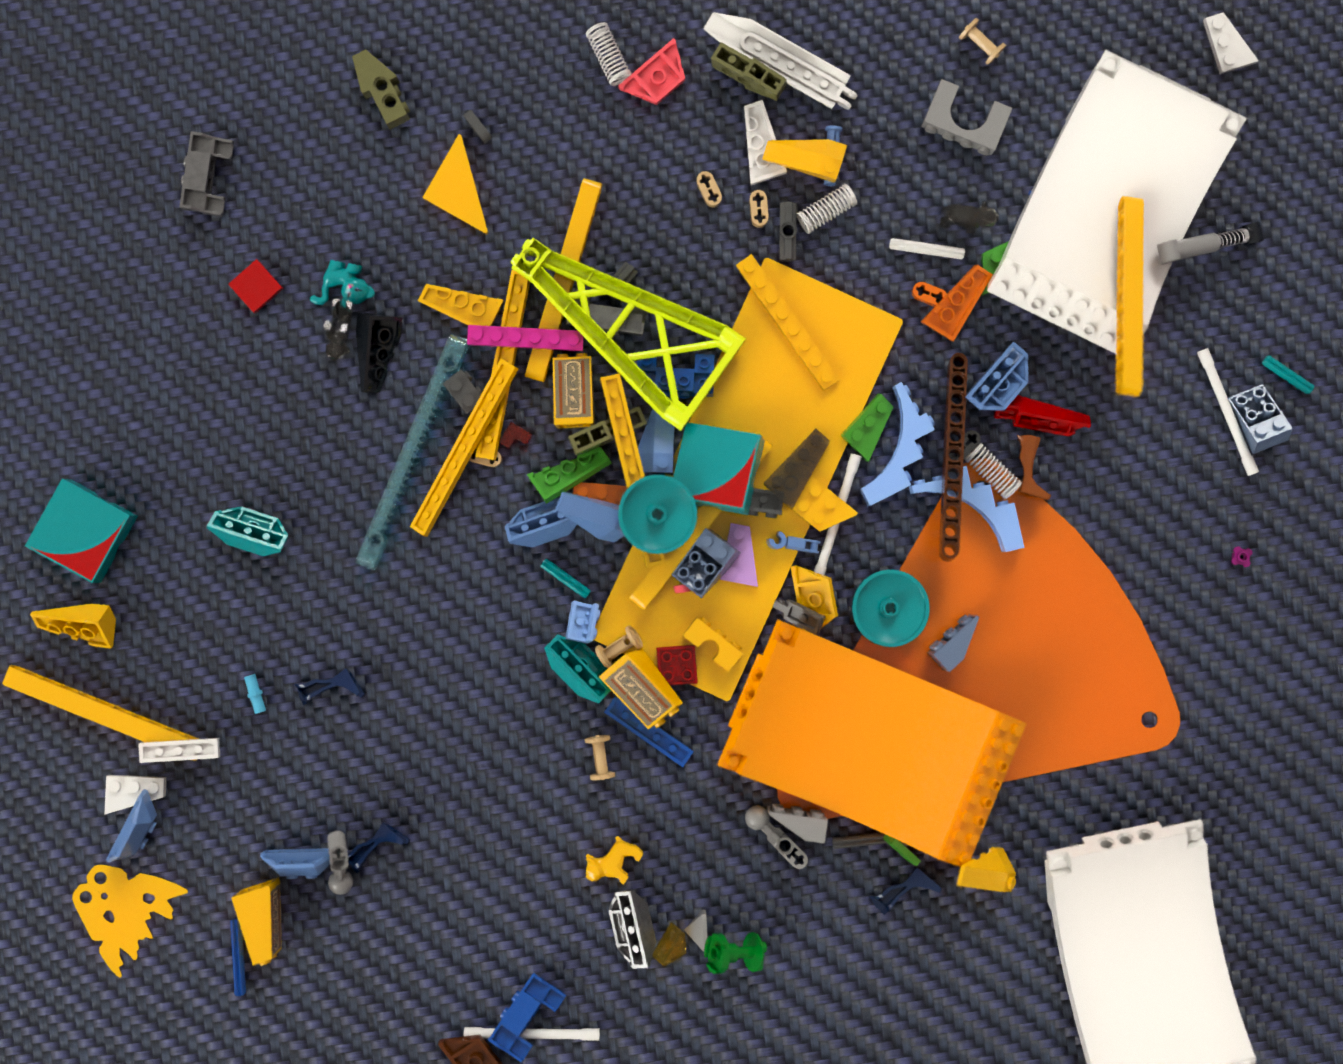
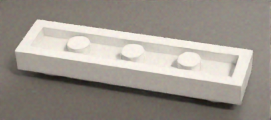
(179, 750)

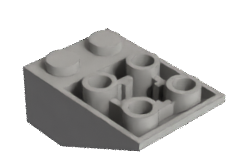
(807, 825)

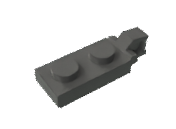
(800, 615)

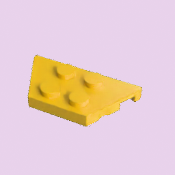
(821, 506)
(815, 592)

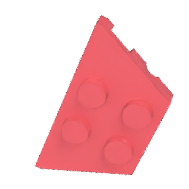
(656, 76)

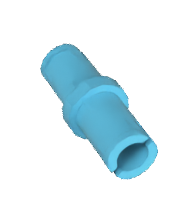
(254, 693)

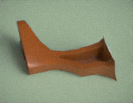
(1029, 446)

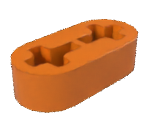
(932, 290)

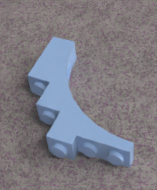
(907, 451)
(1001, 518)

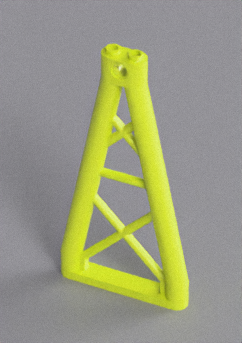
(603, 284)

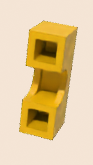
(727, 652)

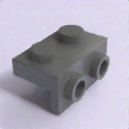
(463, 390)
(765, 502)

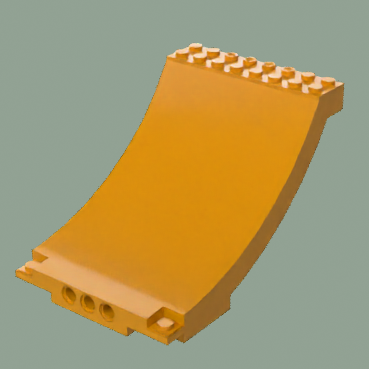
(871, 743)

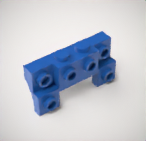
(687, 380)
(521, 1012)

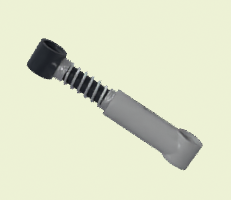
(1208, 243)

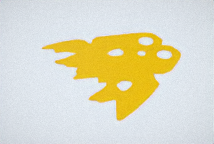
(128, 908)

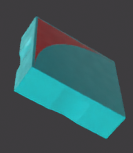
(719, 466)
(81, 531)

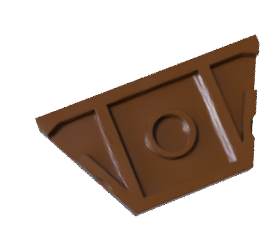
(468, 1050)

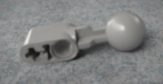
(758, 819)
(340, 880)

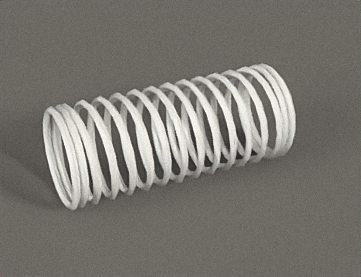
(597, 34)
(808, 222)
(1010, 489)

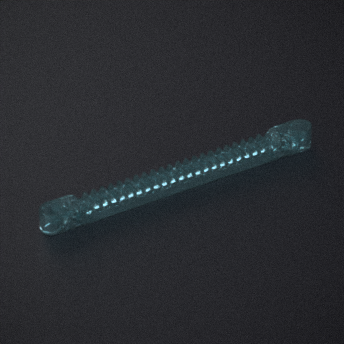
(370, 554)

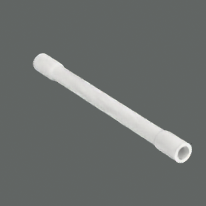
(1246, 457)
(851, 470)
(588, 1034)

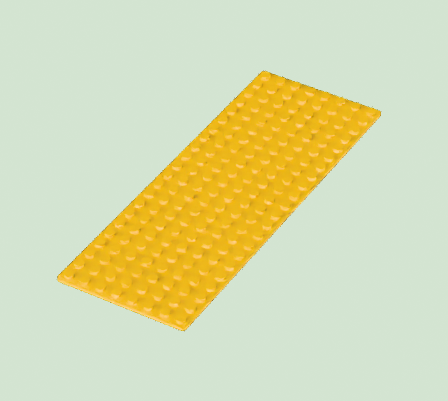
(774, 396)

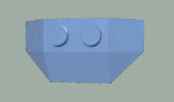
(1001, 381)
(538, 525)
(135, 829)
(297, 862)

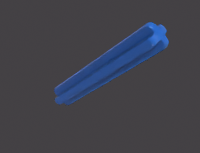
(238, 958)

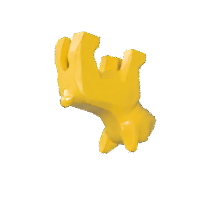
(612, 862)

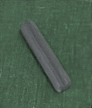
(858, 840)

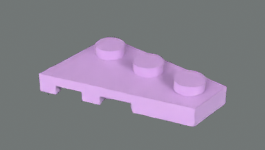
(743, 569)

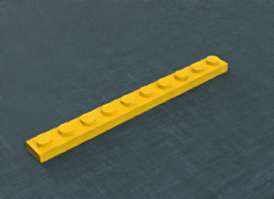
(512, 317)
(625, 442)
(464, 447)

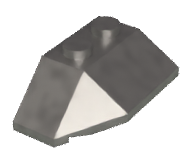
(632, 928)

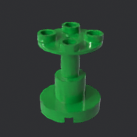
(722, 953)

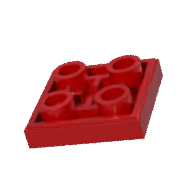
(255, 286)
(677, 664)

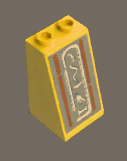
(573, 391)
(642, 688)
(260, 919)

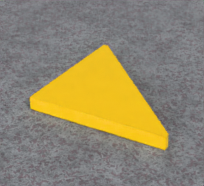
(455, 188)

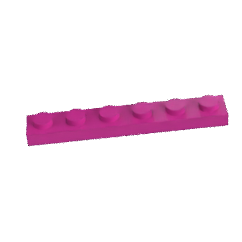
(525, 338)

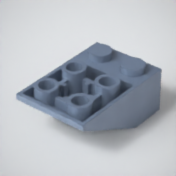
(1260, 419)
(705, 562)
(953, 647)

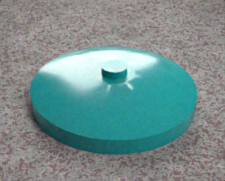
(657, 514)
(890, 608)

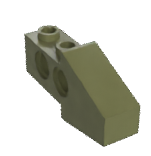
(749, 72)
(371, 76)
(602, 433)

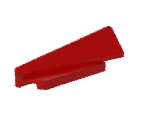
(1043, 417)

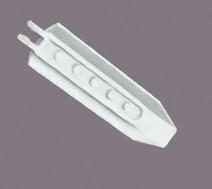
(797, 65)

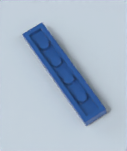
(654, 736)

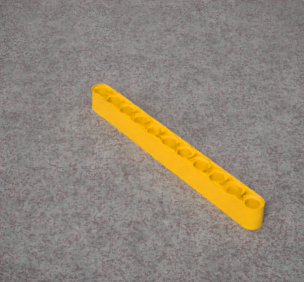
(572, 248)
(1130, 297)
(661, 573)
(90, 707)

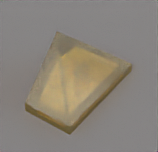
(670, 946)

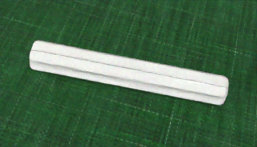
(927, 248)

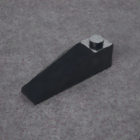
(375, 345)

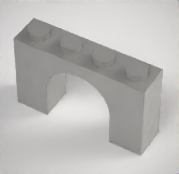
(939, 121)

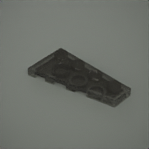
(796, 470)

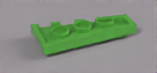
(568, 474)

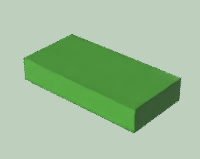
(902, 850)

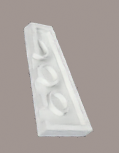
(758, 133)

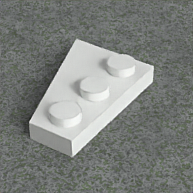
(1227, 44)
(124, 790)

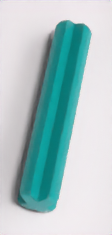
(1288, 375)
(565, 578)

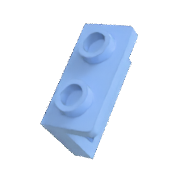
(582, 622)

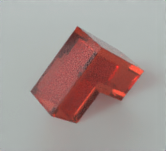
(512, 433)

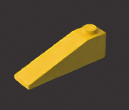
(812, 157)
(87, 622)
(989, 872)

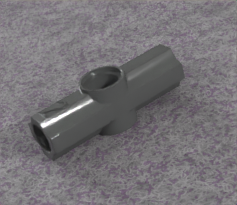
(787, 244)

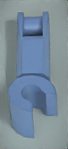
(793, 543)

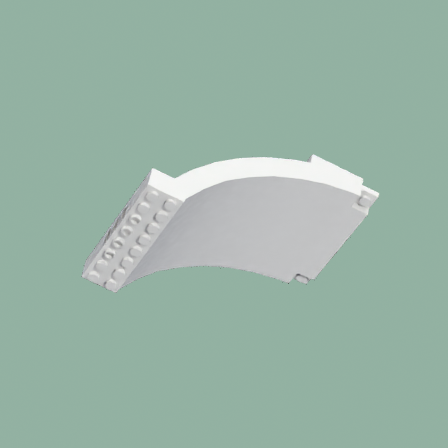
(1122, 138)
(1144, 948)

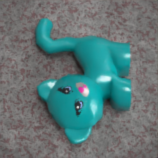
(353, 288)

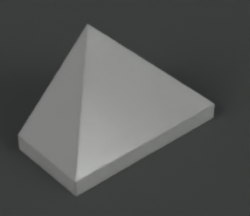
(698, 929)

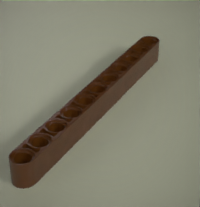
(950, 465)

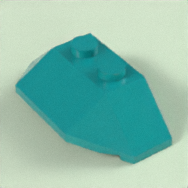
(249, 530)
(577, 667)

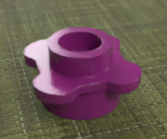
(1237, 552)

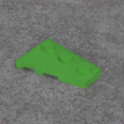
(868, 427)

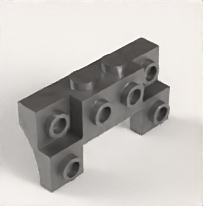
(199, 173)
(607, 315)

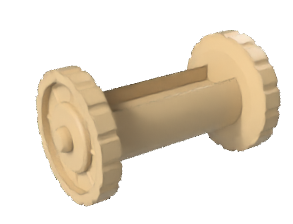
(982, 41)
(618, 647)
(600, 757)

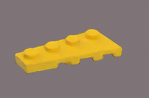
(461, 305)

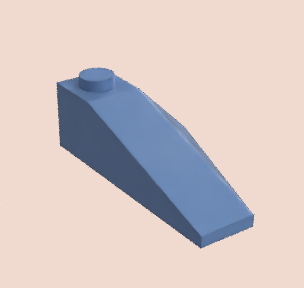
(657, 446)
(592, 515)

